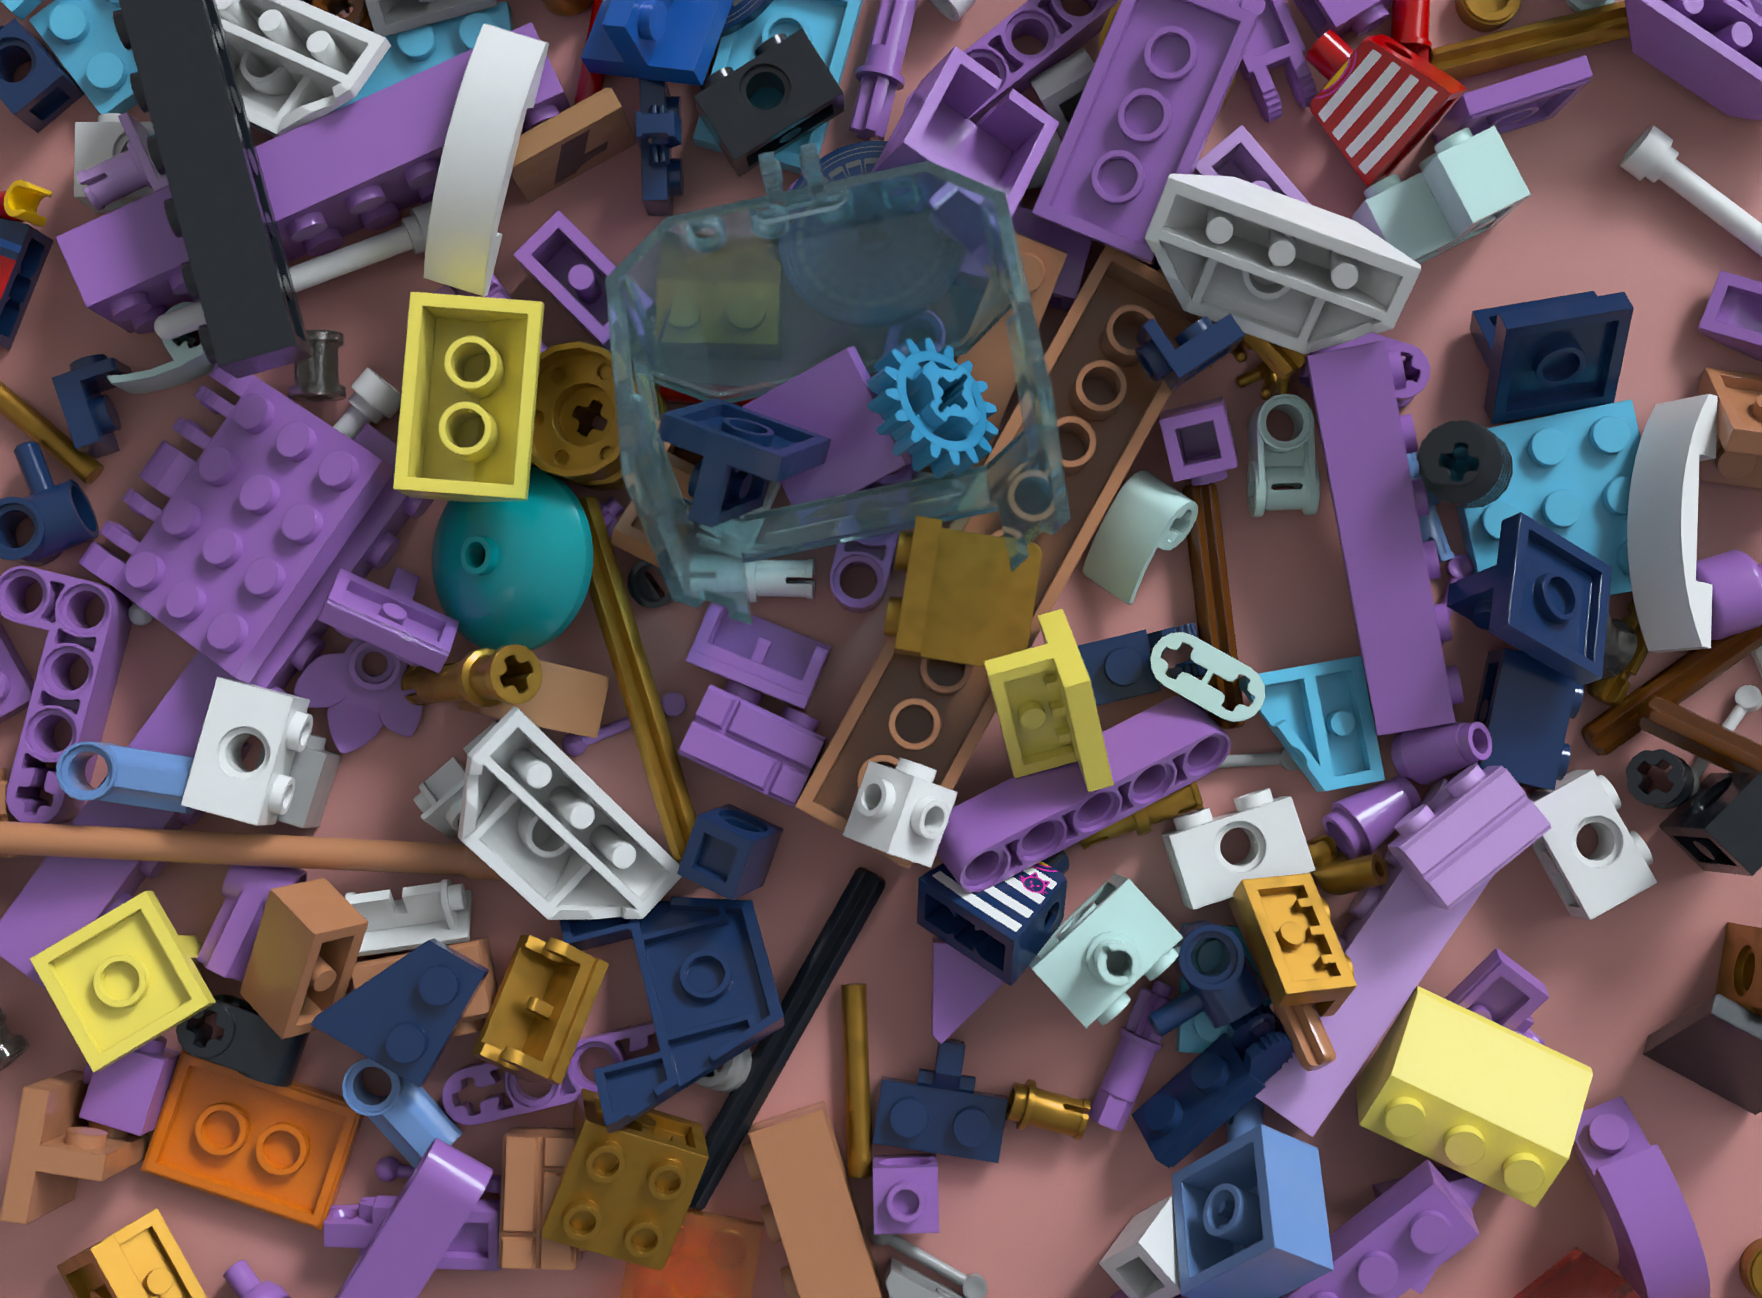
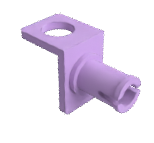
(125, 171)

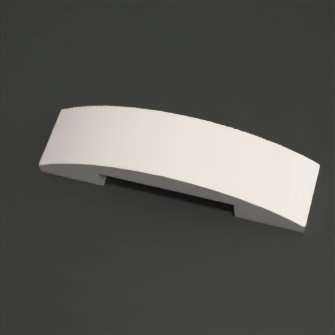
(480, 158)
(1663, 525)

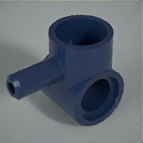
(58, 512)
(1222, 993)

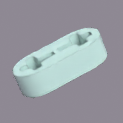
(1215, 663)

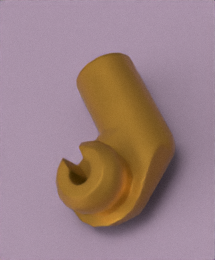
(1339, 874)

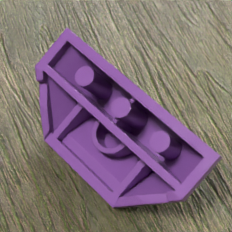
(1705, 48)

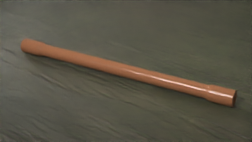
(242, 849)

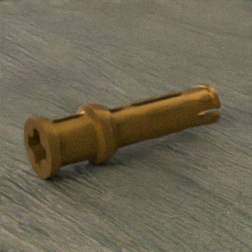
(481, 678)

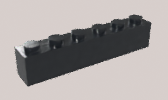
(214, 184)

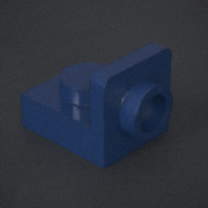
(1199, 348)
(88, 413)

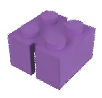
(996, 150)

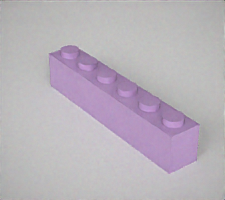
(1391, 948)

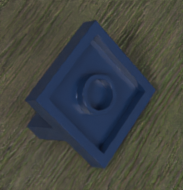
(1552, 353)
(739, 456)
(1541, 599)

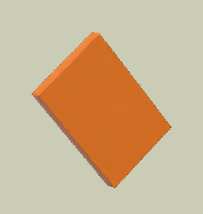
(253, 1140)

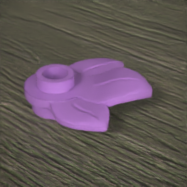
(358, 700)

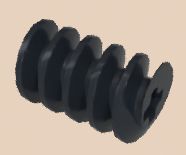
(1456, 442)

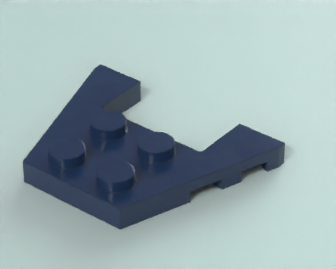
(704, 991)

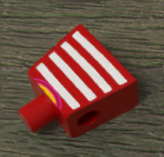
(1377, 100)

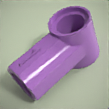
(238, 920)

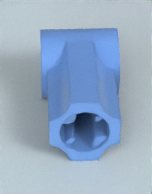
(133, 776)
(404, 1116)

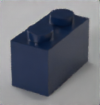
(1527, 717)

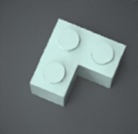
(1454, 198)

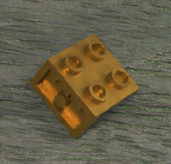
(626, 1187)

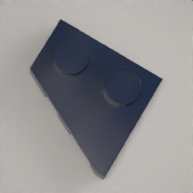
(407, 1010)

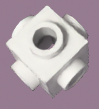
(901, 811)

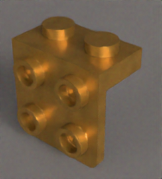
(961, 595)

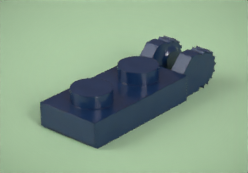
(1122, 664)
(1213, 1086)

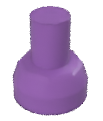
(248, 1285)

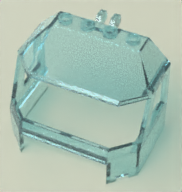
(786, 279)

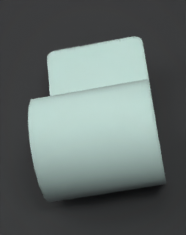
(187, 365)
(1139, 521)

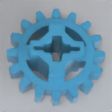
(932, 408)

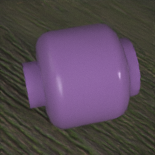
(1735, 592)

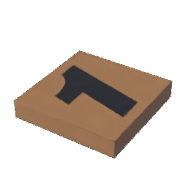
(571, 144)

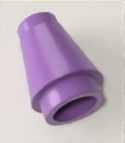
(1439, 750)
(1370, 816)

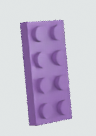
(1143, 116)

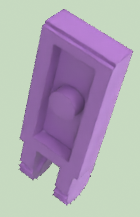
(1273, 45)

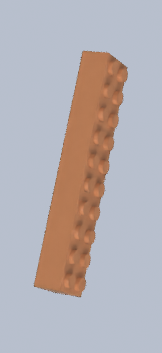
(1103, 415)

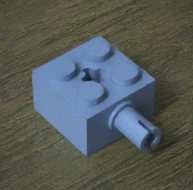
(1251, 1214)

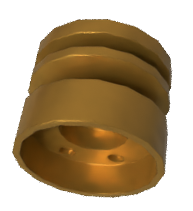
(571, 392)

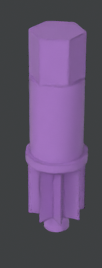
(1130, 1060)

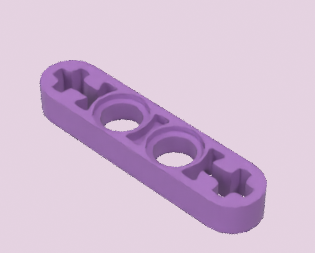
(493, 1106)

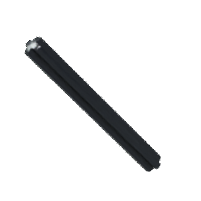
(798, 1009)

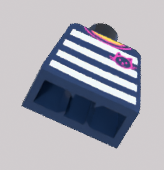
(999, 925)

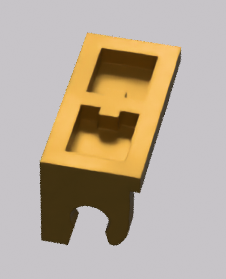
(540, 1010)

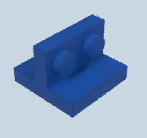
(656, 39)

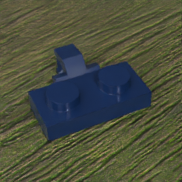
(657, 133)
(941, 1111)

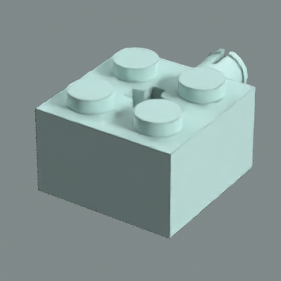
(1106, 950)

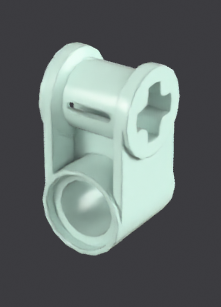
(1280, 462)

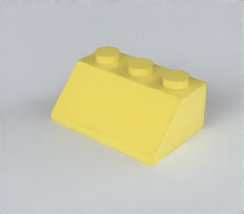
(468, 398)
(1474, 1096)

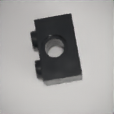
(782, 64)
(1721, 824)

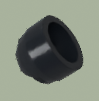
(644, 587)

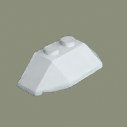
(295, 60)
(1276, 263)
(557, 830)

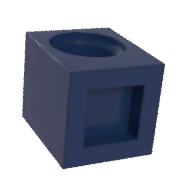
(47, 87)
(730, 851)

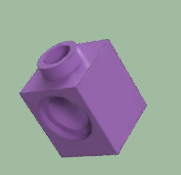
(905, 1194)

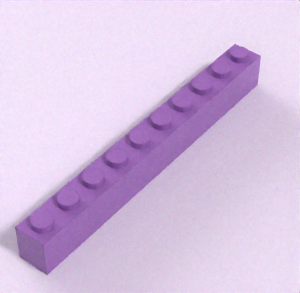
(77, 891)

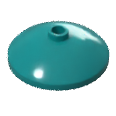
(532, 567)

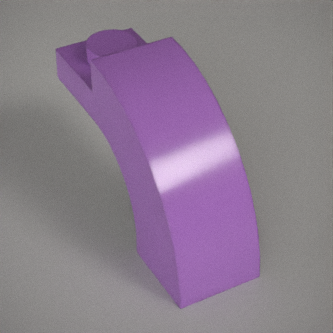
(1643, 1204)

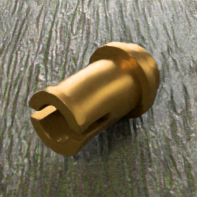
(1047, 1110)

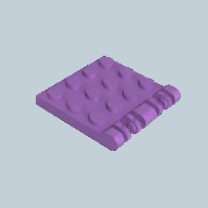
(243, 523)

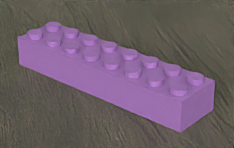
(321, 182)

